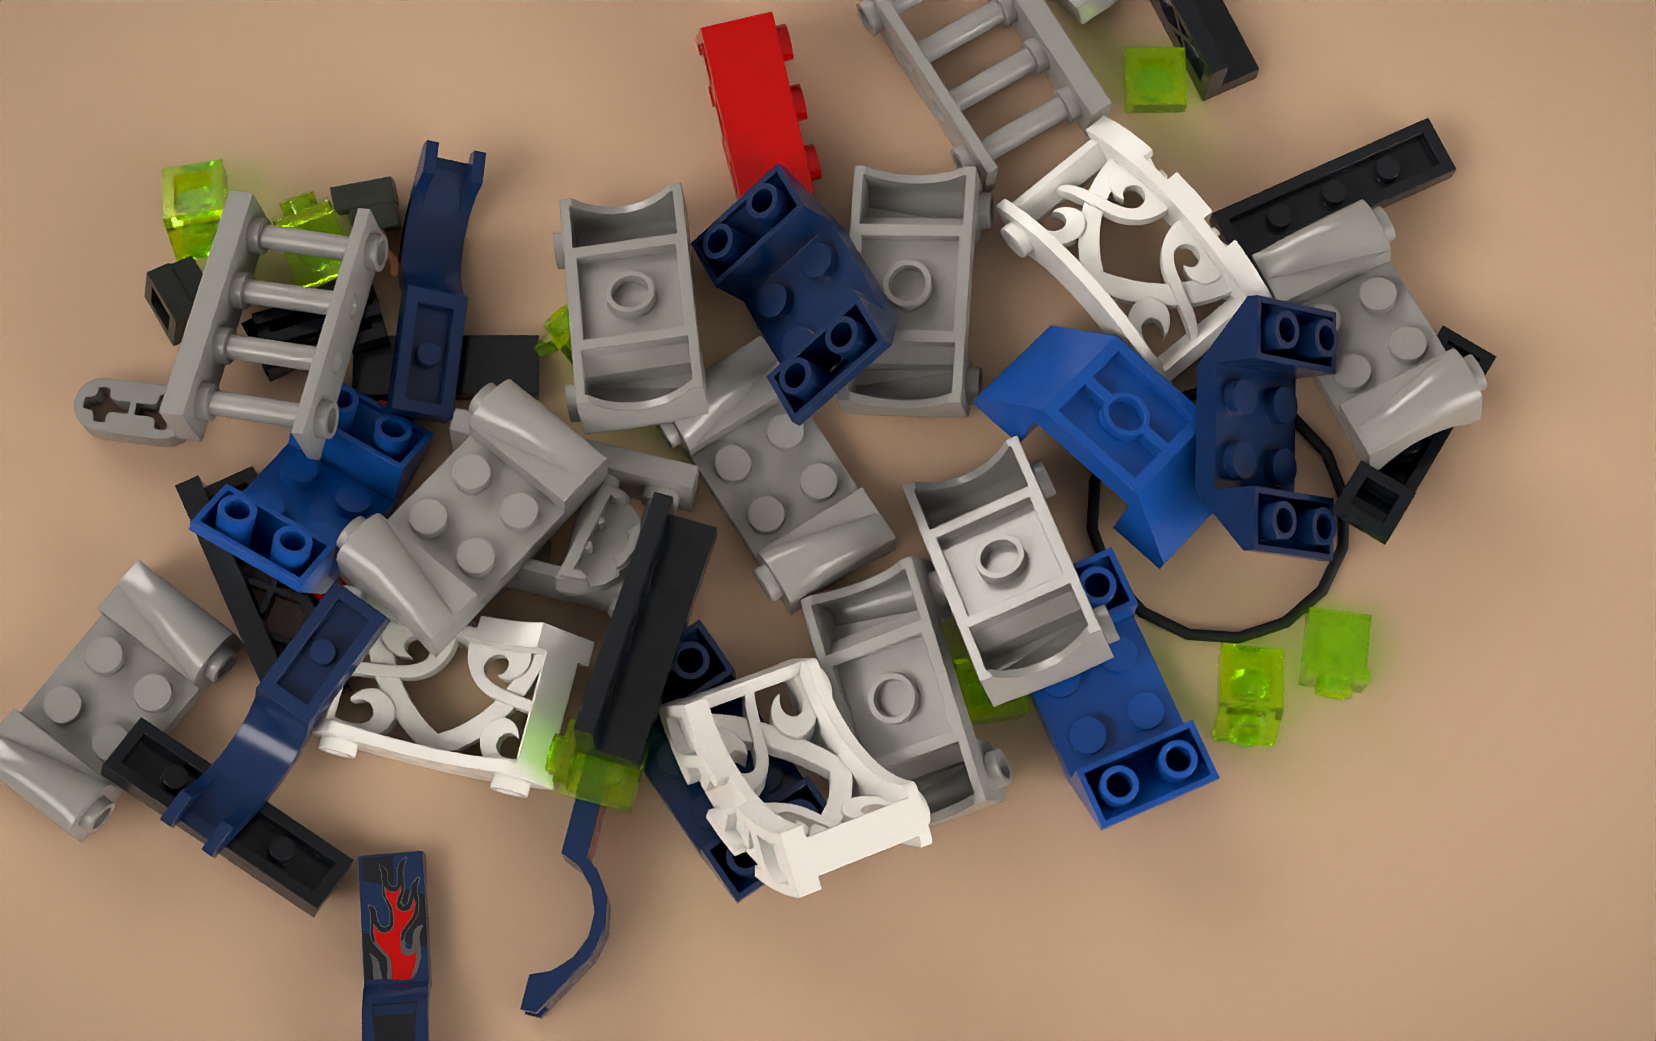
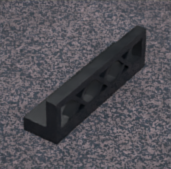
(1213, 45)
(234, 583)
(644, 636)

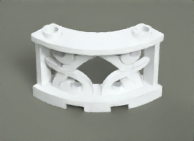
(1124, 165)
(536, 657)
(791, 844)

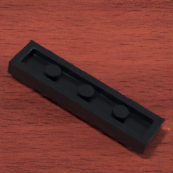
(1376, 173)
(267, 848)

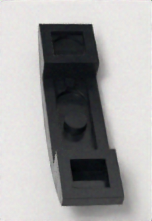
(1379, 498)

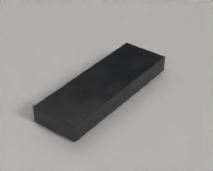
(482, 361)

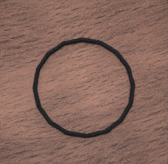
(1266, 628)

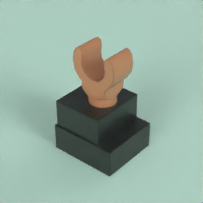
(379, 197)
(171, 295)

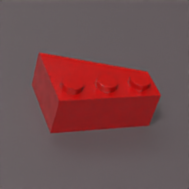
(755, 101)

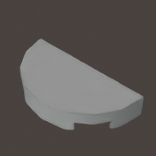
(602, 545)

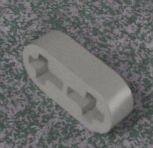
(124, 427)

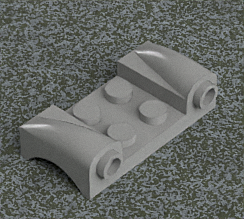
(920, 249)
(631, 313)
(1390, 366)
(778, 482)
(473, 516)
(1010, 575)
(140, 659)
(900, 687)

